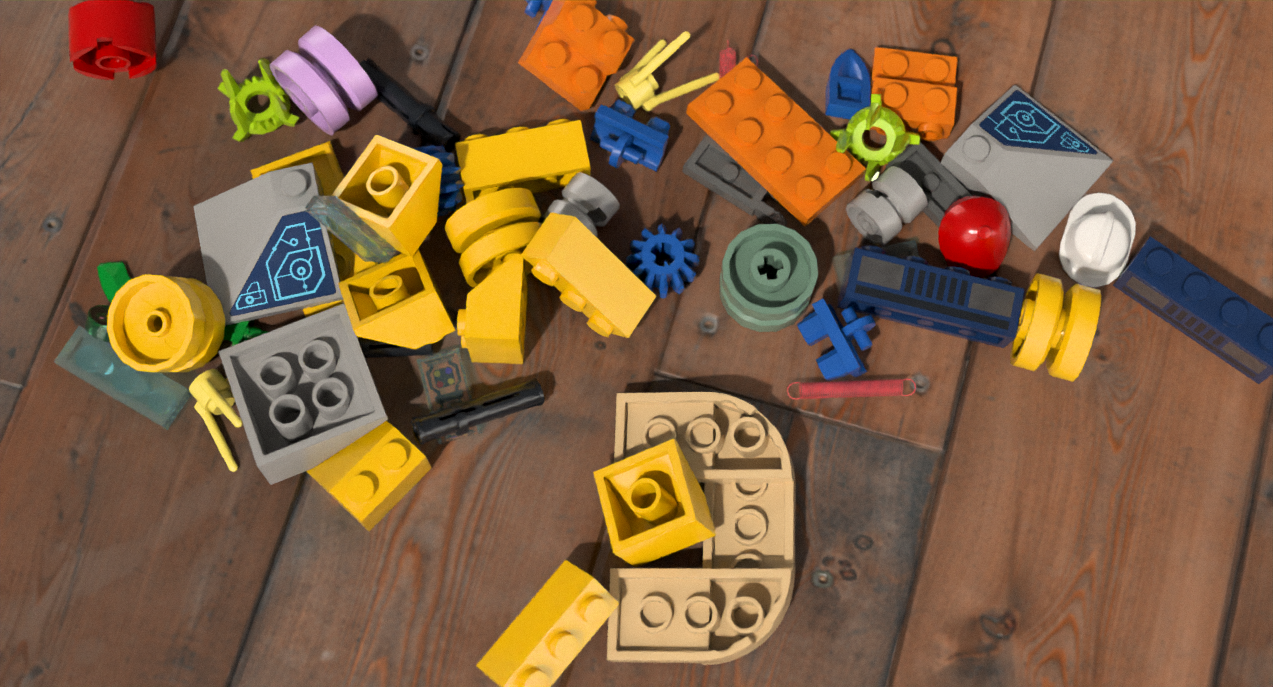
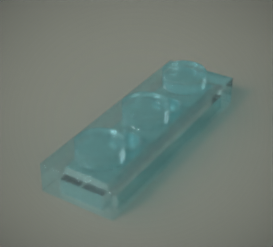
(142, 391)

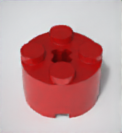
(112, 38)

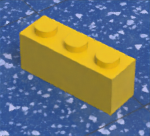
(523, 158)
(588, 276)
(549, 630)

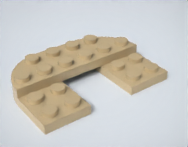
(750, 562)

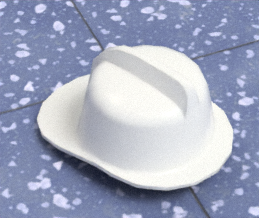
(1097, 240)

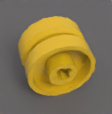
(493, 231)
(165, 323)
(1056, 327)

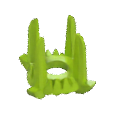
(239, 95)
(863, 120)

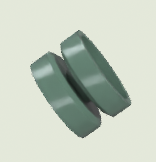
(770, 253)

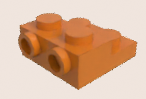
(576, 50)
(917, 90)

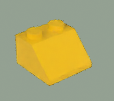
(394, 192)
(397, 303)
(496, 315)
(372, 473)
(653, 504)

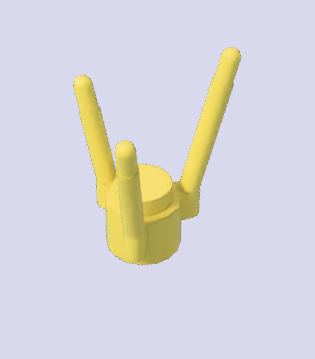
(639, 85)
(215, 396)

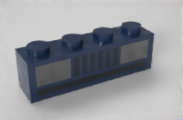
(931, 296)
(1200, 308)

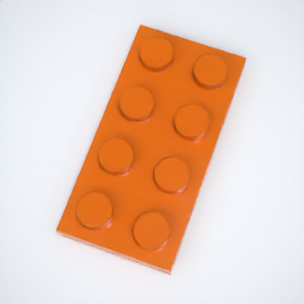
(775, 141)

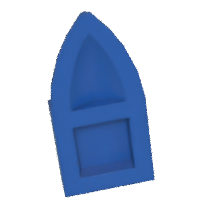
(847, 86)

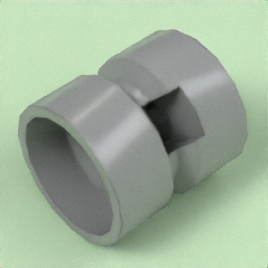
(892, 200)
(586, 201)

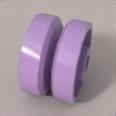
(323, 80)

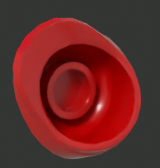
(975, 235)

